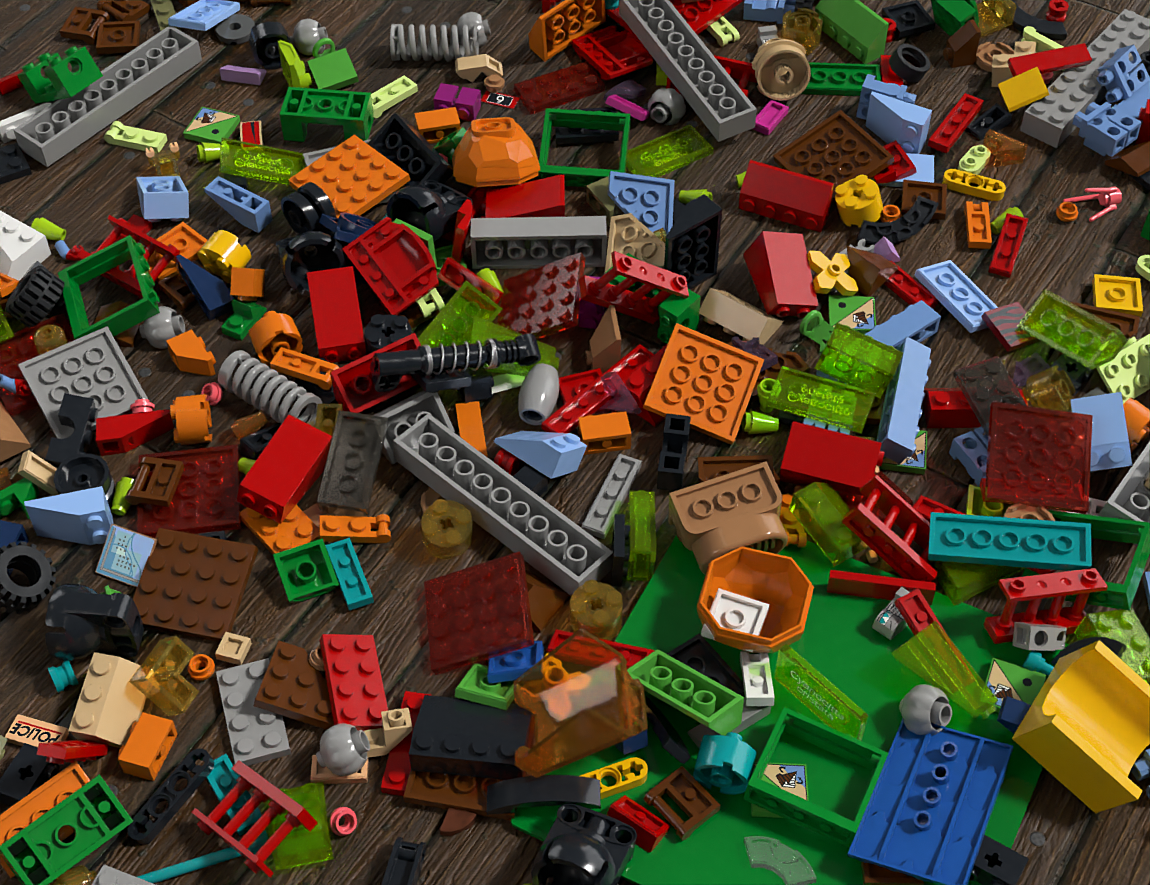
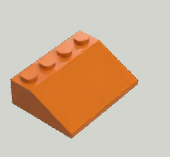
(563, 23)

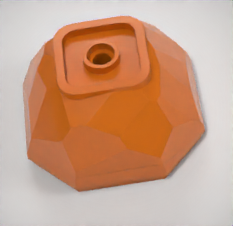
(495, 154)
(764, 578)

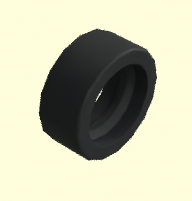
(903, 69)

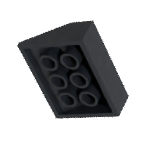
(695, 241)
(468, 738)

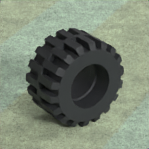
(34, 296)
(37, 570)

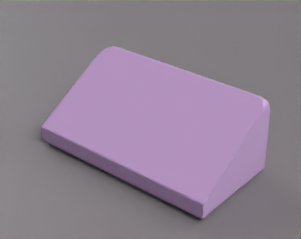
(242, 74)

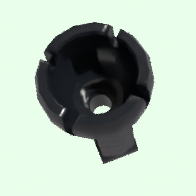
(427, 207)
(296, 261)
(92, 623)
(583, 849)

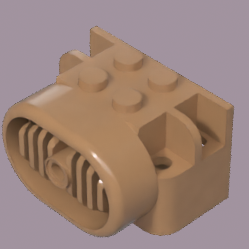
(729, 514)

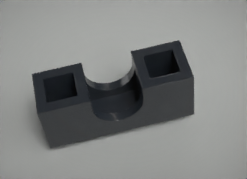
(79, 414)
(673, 452)

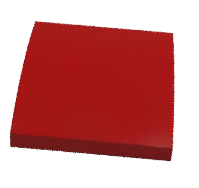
(899, 169)
(461, 230)

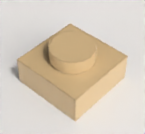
(233, 648)

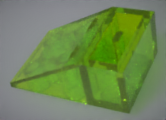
(301, 845)

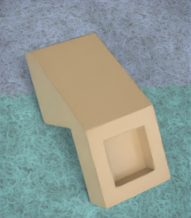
(472, 66)
(395, 728)

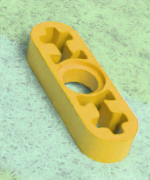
(990, 184)
(631, 781)

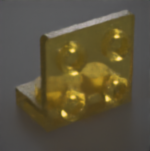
(995, 15)

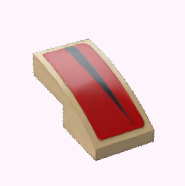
(251, 132)

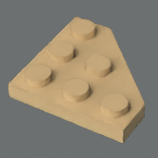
(633, 237)

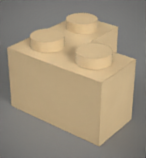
(1000, 68)

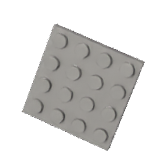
(83, 368)

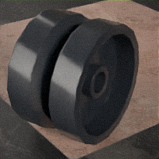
(305, 208)
(83, 473)

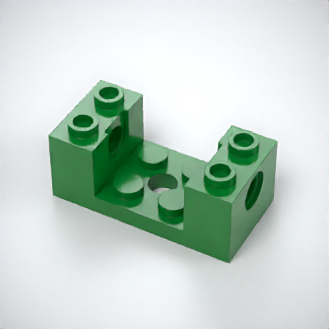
(58, 80)
(345, 108)
(672, 310)
(39, 855)

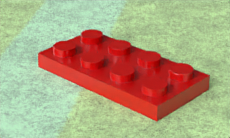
(353, 680)

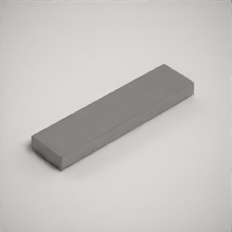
(611, 496)

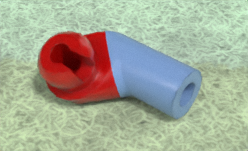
(66, 253)
(16, 386)

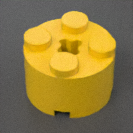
(858, 201)
(222, 253)

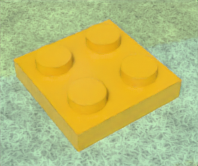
(1118, 294)

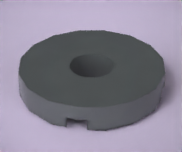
(226, 33)

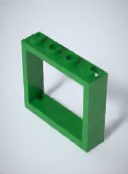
(588, 120)
(98, 264)
(1113, 529)
(803, 811)

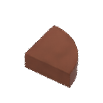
(457, 821)

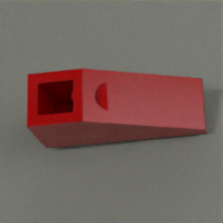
(129, 431)

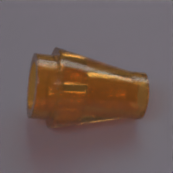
(249, 424)

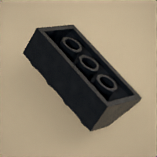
(410, 151)

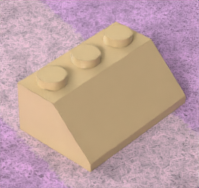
(738, 316)
(107, 702)

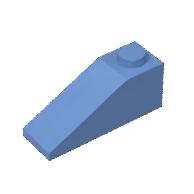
(240, 203)

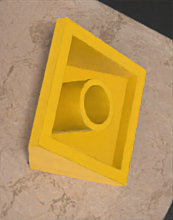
(1023, 89)

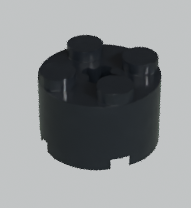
(264, 43)
(385, 330)

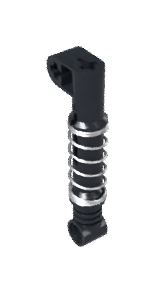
(390, 366)

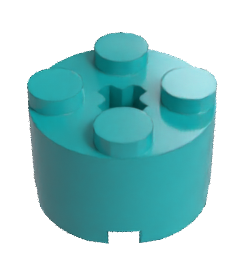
(725, 763)

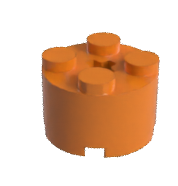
(272, 333)
(192, 419)
(1137, 422)

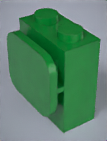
(953, 14)

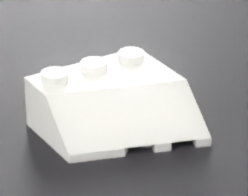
(20, 247)

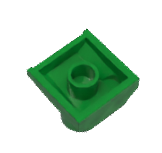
(306, 571)

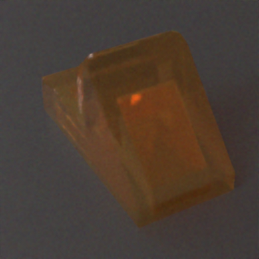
(1007, 150)

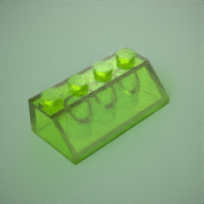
(456, 317)
(1072, 330)

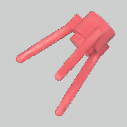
(1108, 197)

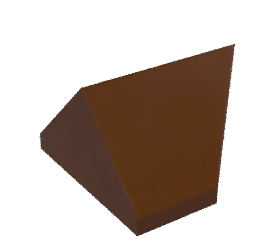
(868, 270)

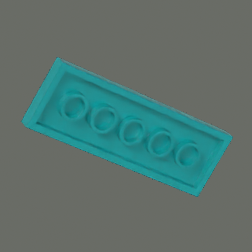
(1010, 541)

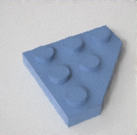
(644, 197)

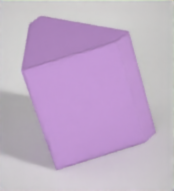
(886, 249)

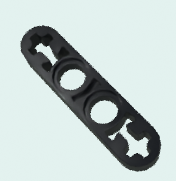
(174, 798)

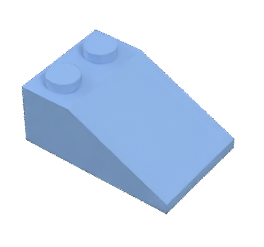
(898, 121)
(163, 198)
(1109, 430)
(545, 451)
(72, 516)

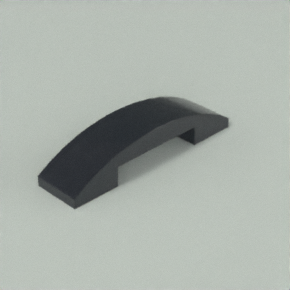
(543, 791)

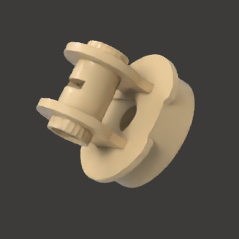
(781, 69)

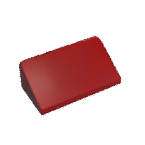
(10, 83)
(647, 826)

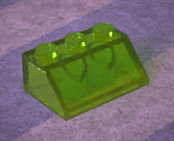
(821, 513)

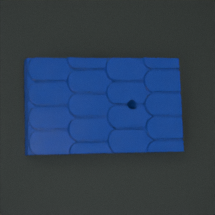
(931, 822)

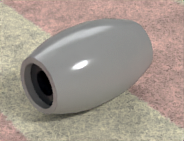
(538, 394)

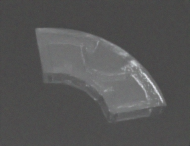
(779, 858)

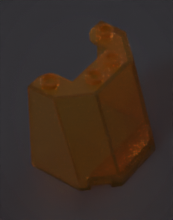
(579, 703)

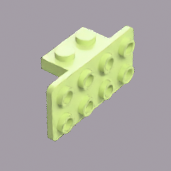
(1129, 370)

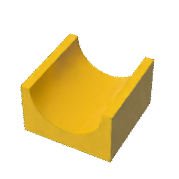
(1090, 726)

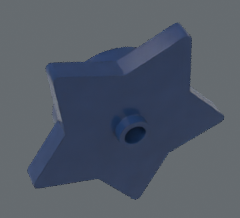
(347, 226)

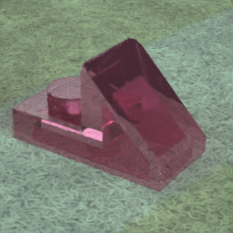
(622, 398)

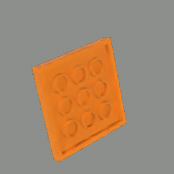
(353, 176)
(705, 382)

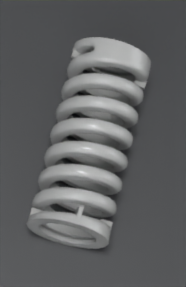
(397, 43)
(262, 402)

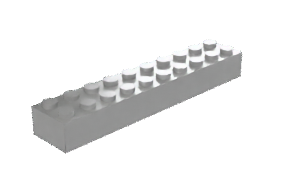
(690, 66)
(1077, 87)
(119, 90)
(502, 505)

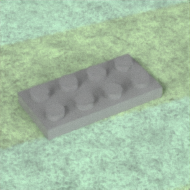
(253, 732)

